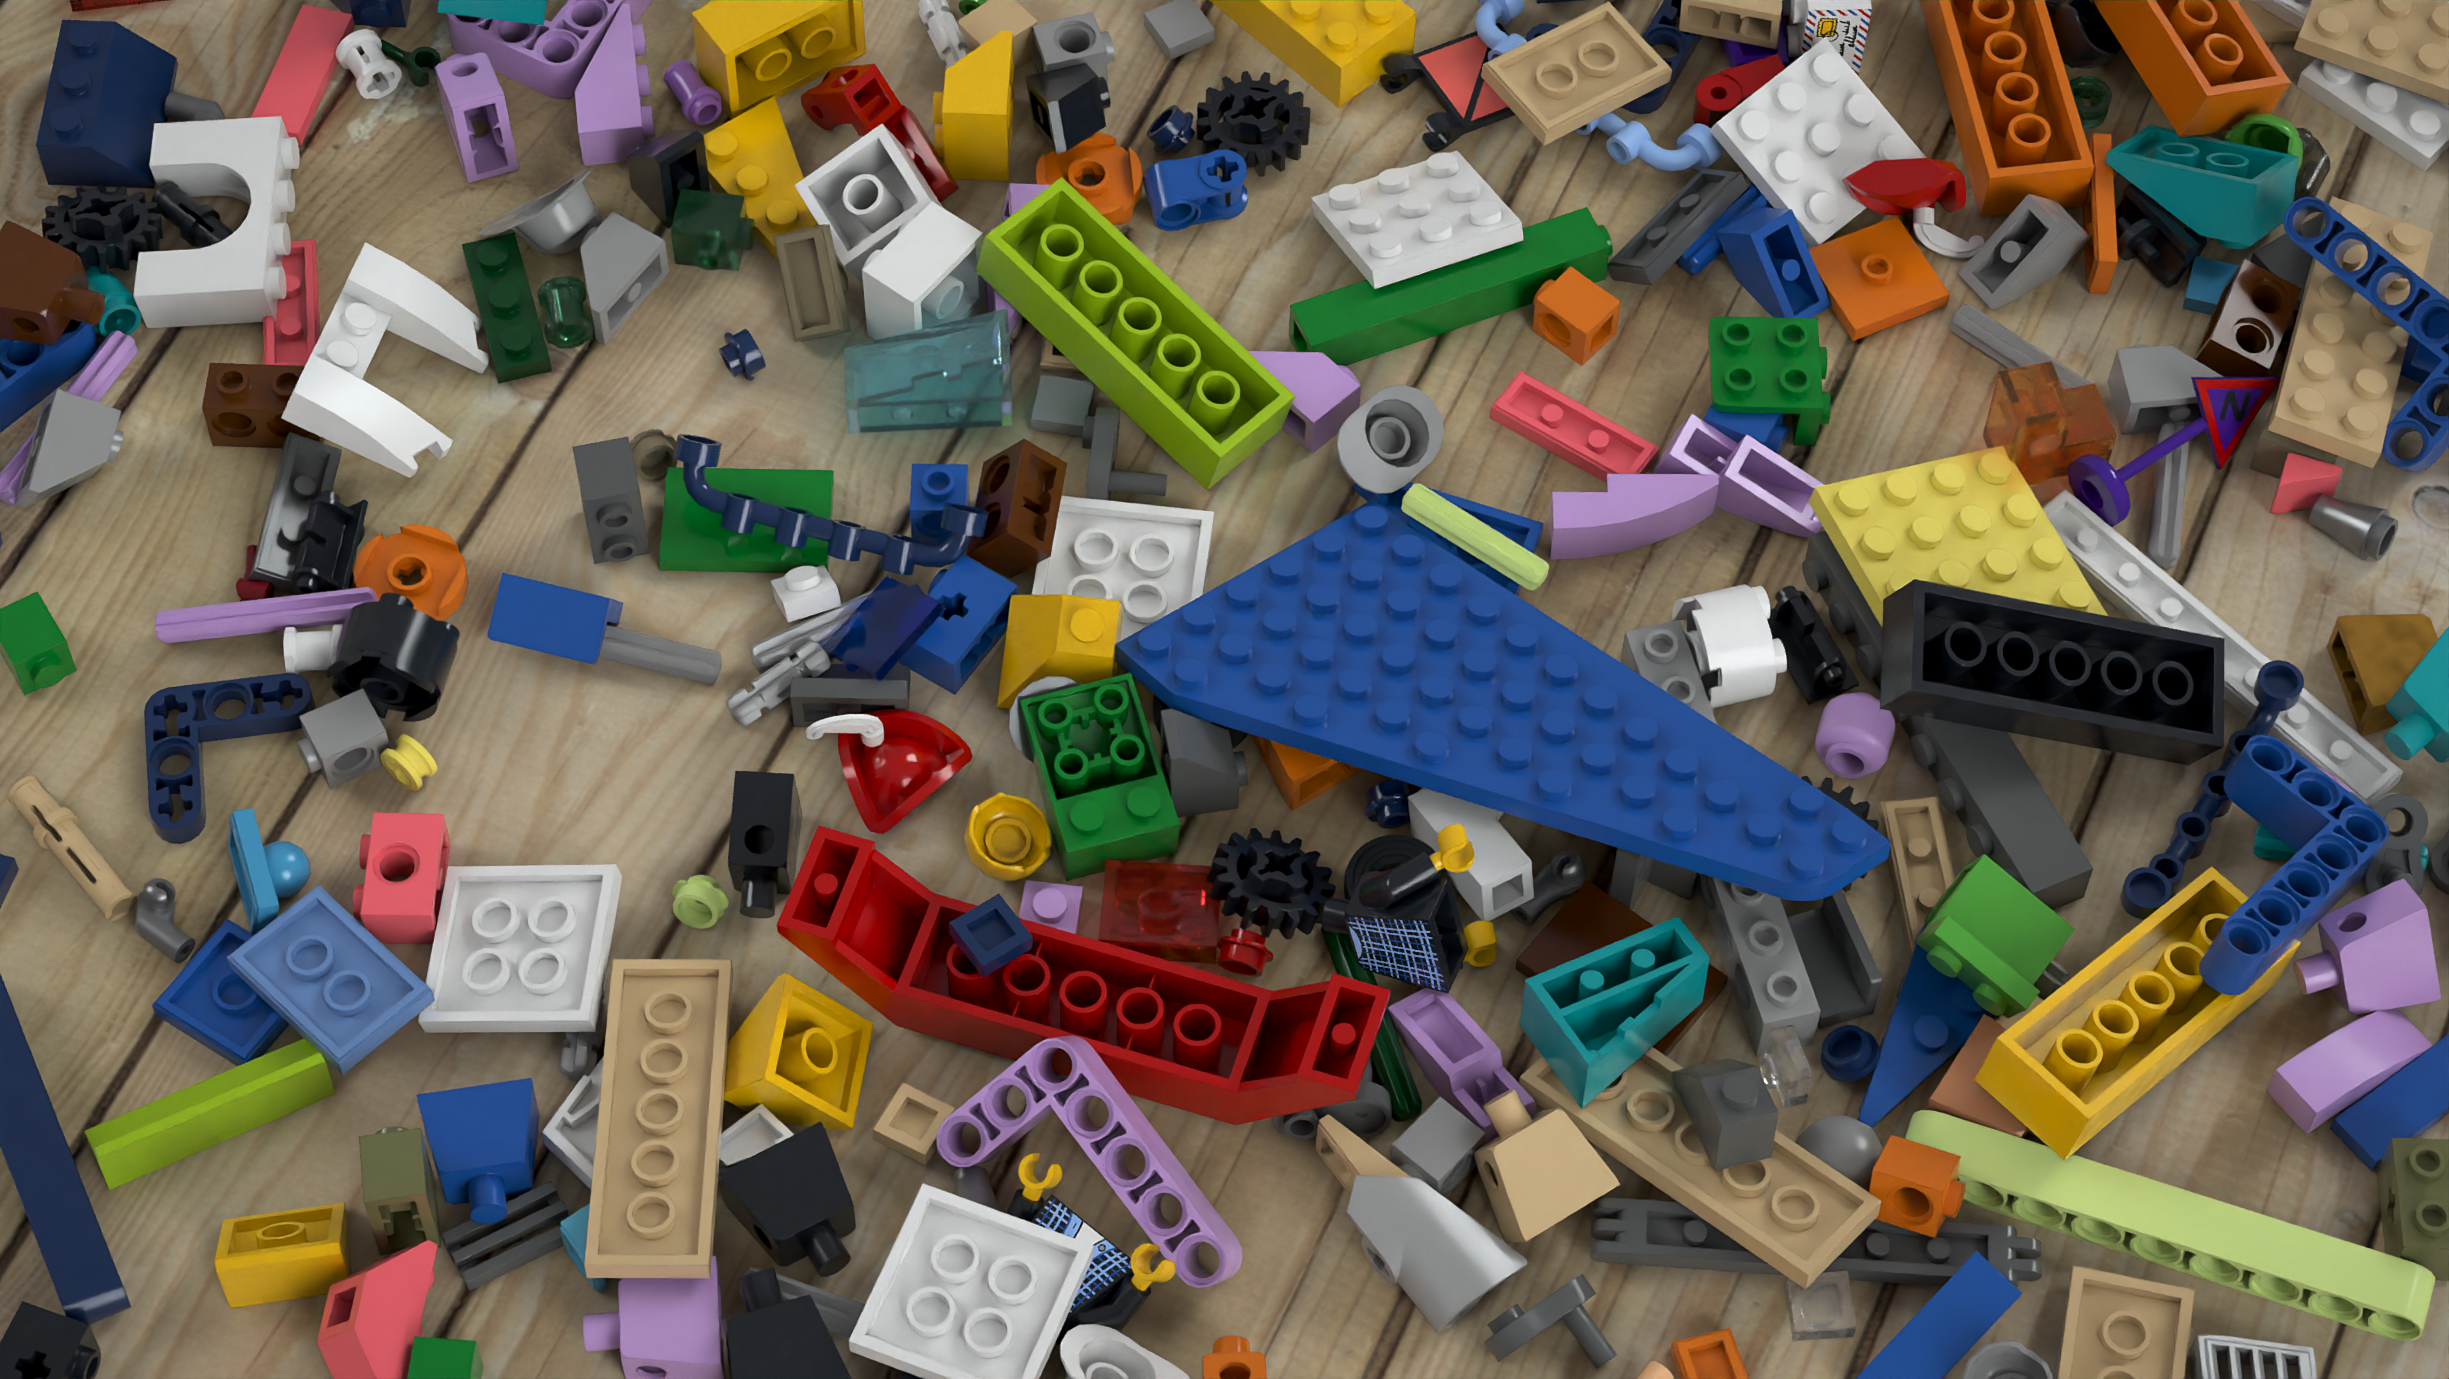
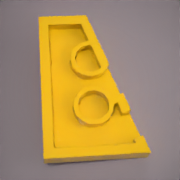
(758, 161)

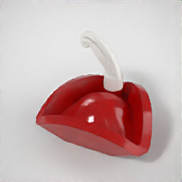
(1914, 187)
(893, 761)

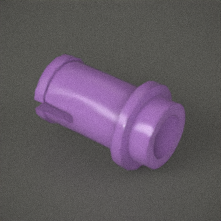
(699, 101)

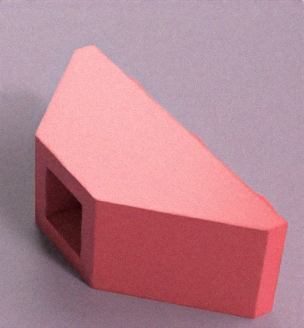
(376, 1314)

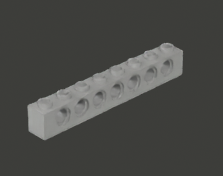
(1746, 923)

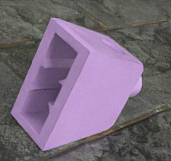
(472, 94)
(2374, 953)
(664, 1328)

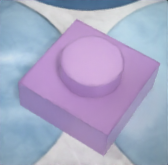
(1052, 904)

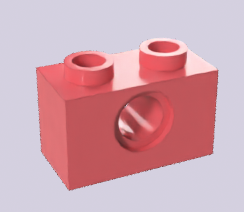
(402, 846)

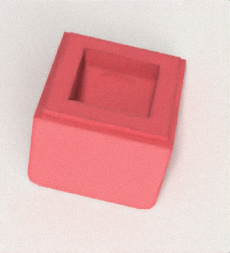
(2303, 483)

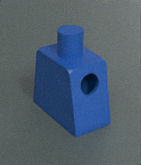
(483, 1143)

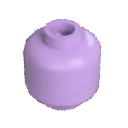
(1854, 735)

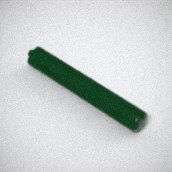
(1387, 1055)

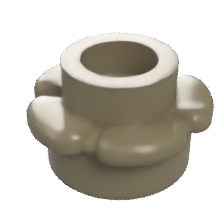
(653, 454)

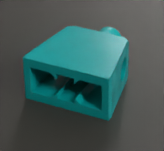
(2423, 707)

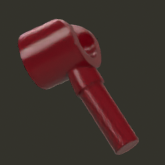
(252, 589)

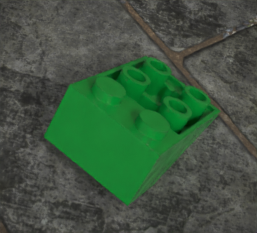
(1100, 776)

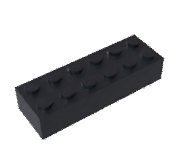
(2052, 672)

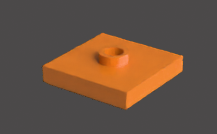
(1877, 278)

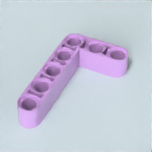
(546, 55)
(1104, 1146)

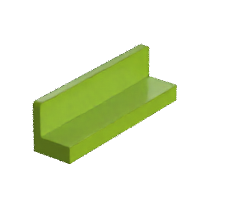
(210, 1112)

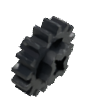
(1254, 121)
(104, 226)
(1270, 883)

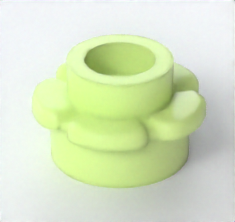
(699, 901)

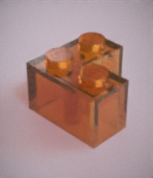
(2045, 424)

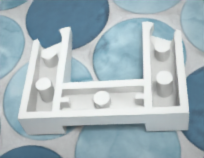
(331, 392)

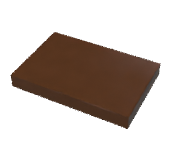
(1590, 923)

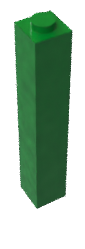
(1368, 321)

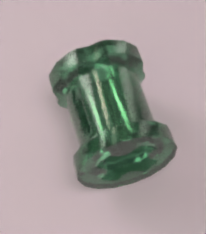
(563, 303)

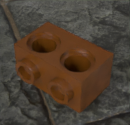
(2249, 324)
(247, 404)
(1023, 499)

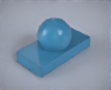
(265, 871)

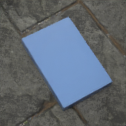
(330, 979)

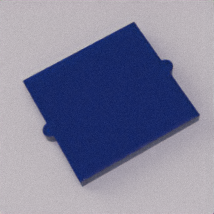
(883, 628)

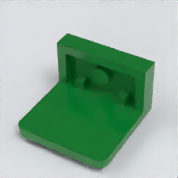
(1770, 369)

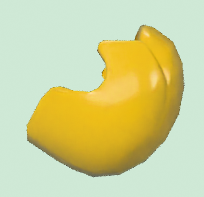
(1007, 837)

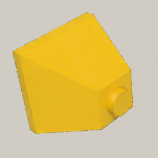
(1058, 638)
(799, 1057)

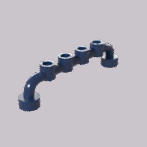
(796, 524)
(2150, 887)

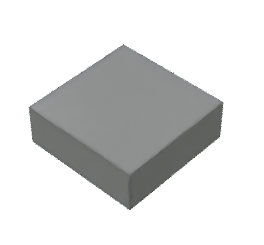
(1179, 27)
(1062, 405)

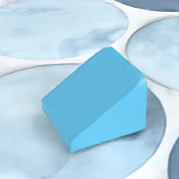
(574, 1238)

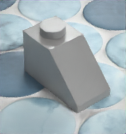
(2024, 251)
(620, 271)
(2154, 387)
(68, 445)

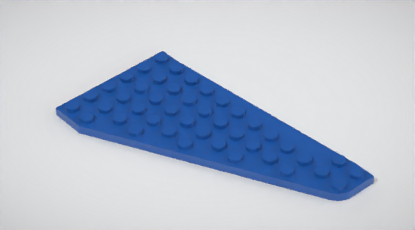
(1447, 681)

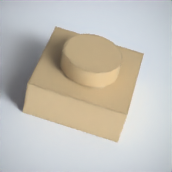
(912, 1123)

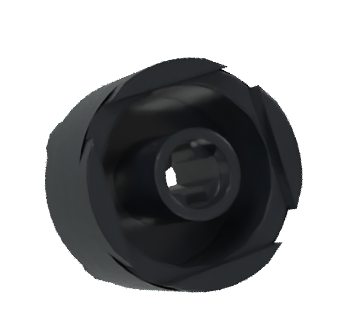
(394, 656)

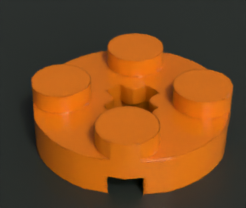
(1110, 164)
(415, 548)

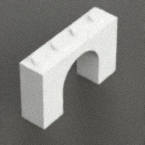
(244, 272)
(1500, 870)

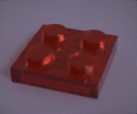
(1160, 910)

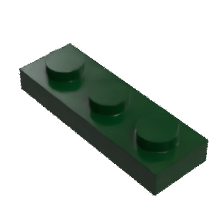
(506, 308)

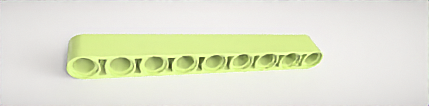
(2183, 1229)

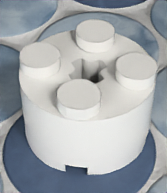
(1732, 643)

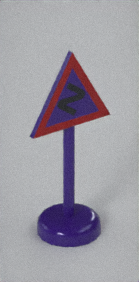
(2226, 411)

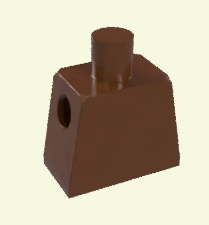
(42, 288)

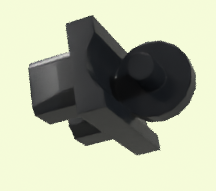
(2154, 236)

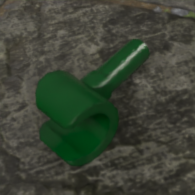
(414, 61)

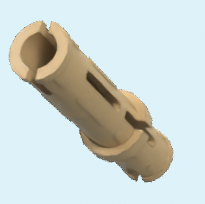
(58, 830)

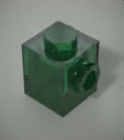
(711, 230)

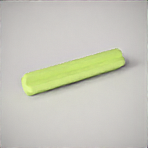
(1475, 537)

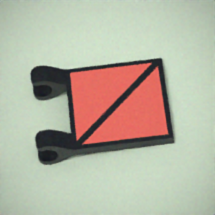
(1455, 80)

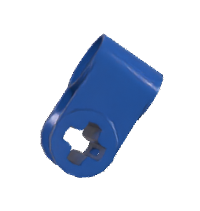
(1192, 193)

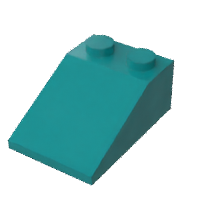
(2210, 183)

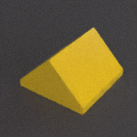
(283, 1254)

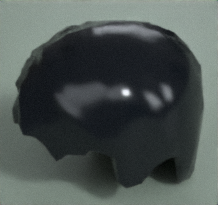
(2083, 34)

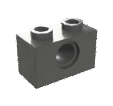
(611, 500)

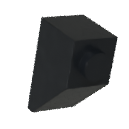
(1067, 105)
(665, 167)

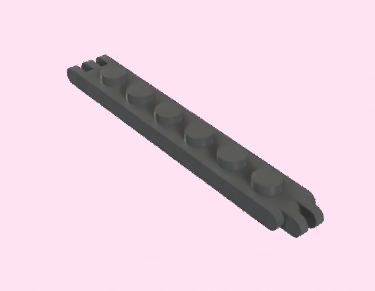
(1678, 1238)

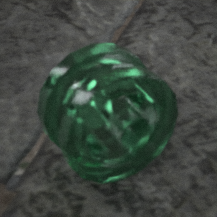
(2099, 99)

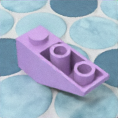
(610, 95)

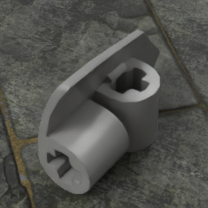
(1428, 1246)

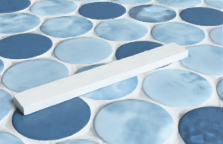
(2155, 598)

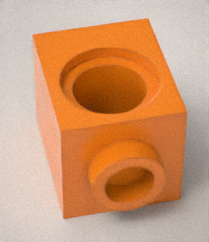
(1575, 315)
(1916, 1186)

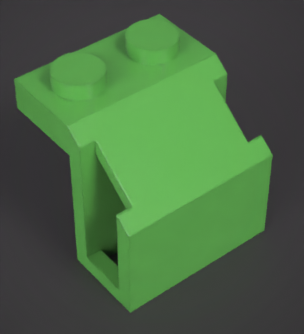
(1993, 937)

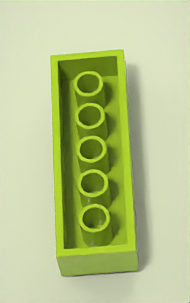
(1134, 333)

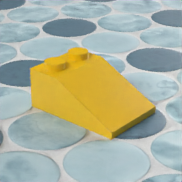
(773, 45)

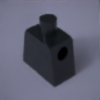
(763, 839)
(794, 1201)
(779, 1336)

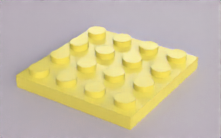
(1951, 524)

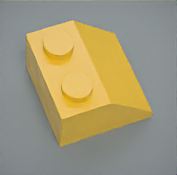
(978, 112)

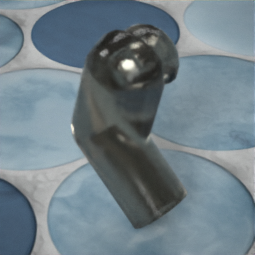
(2314, 166)

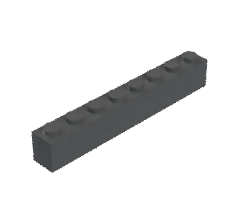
(1975, 767)

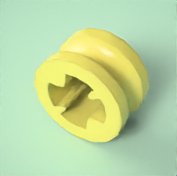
(408, 762)

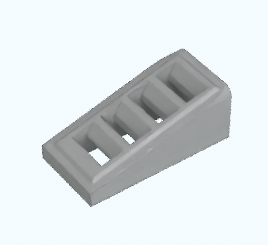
(2212, 1350)

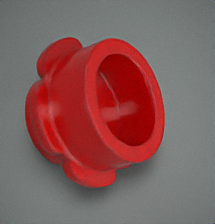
(1244, 953)

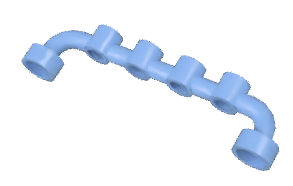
(1695, 147)

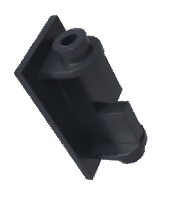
(339, 533)
(1809, 648)

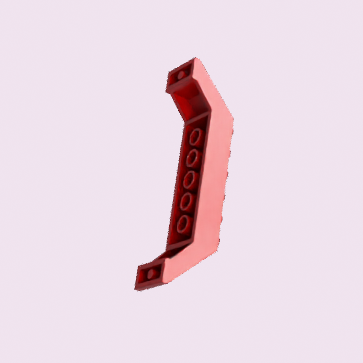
(1152, 1022)

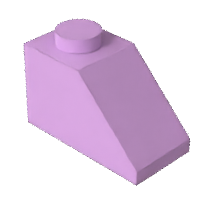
(1322, 393)

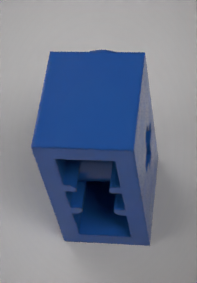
(967, 629)

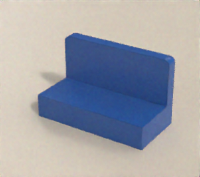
(551, 618)

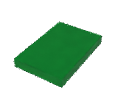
(698, 543)

